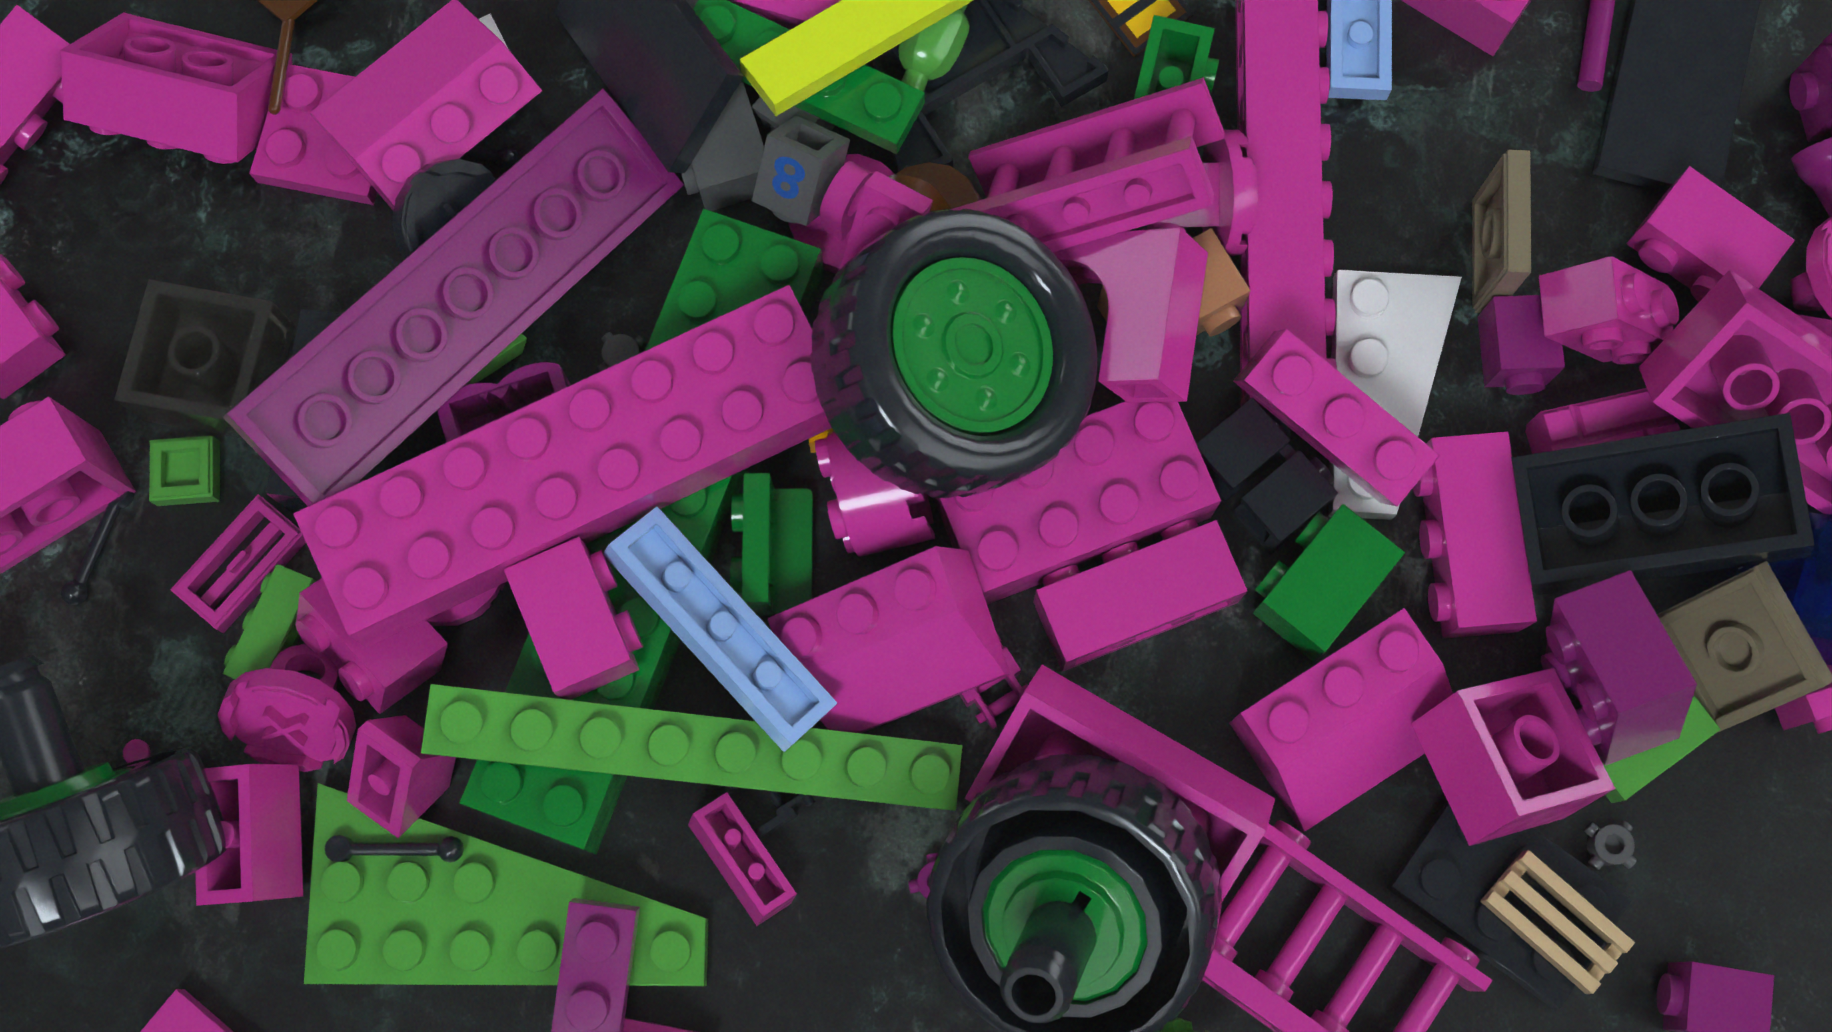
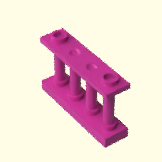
(1103, 168)
(1268, 992)

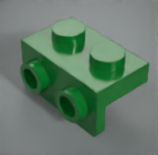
(776, 545)

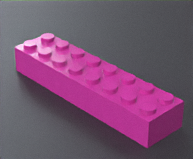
(566, 468)

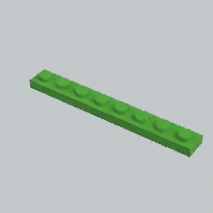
(687, 748)

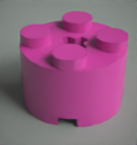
(868, 510)

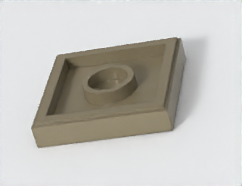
(1502, 230)
(1745, 647)

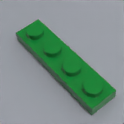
(860, 102)

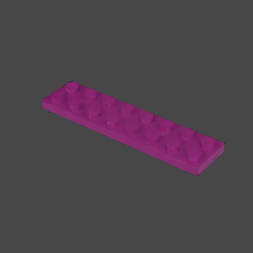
(454, 303)

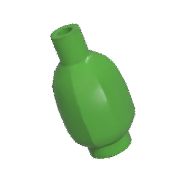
(934, 49)

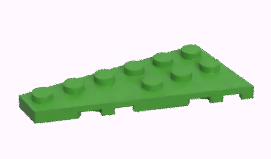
(467, 920)

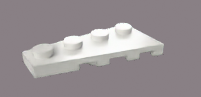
(1388, 347)

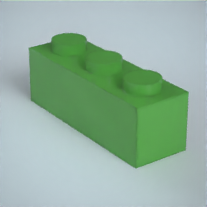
(269, 625)
(1640, 769)

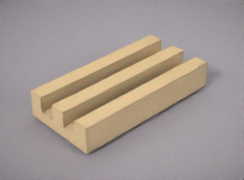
(1602, 959)

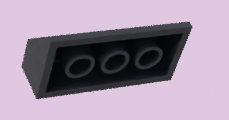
(1664, 504)

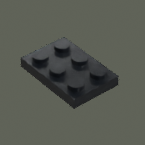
(1450, 878)

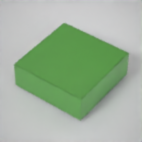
(184, 471)

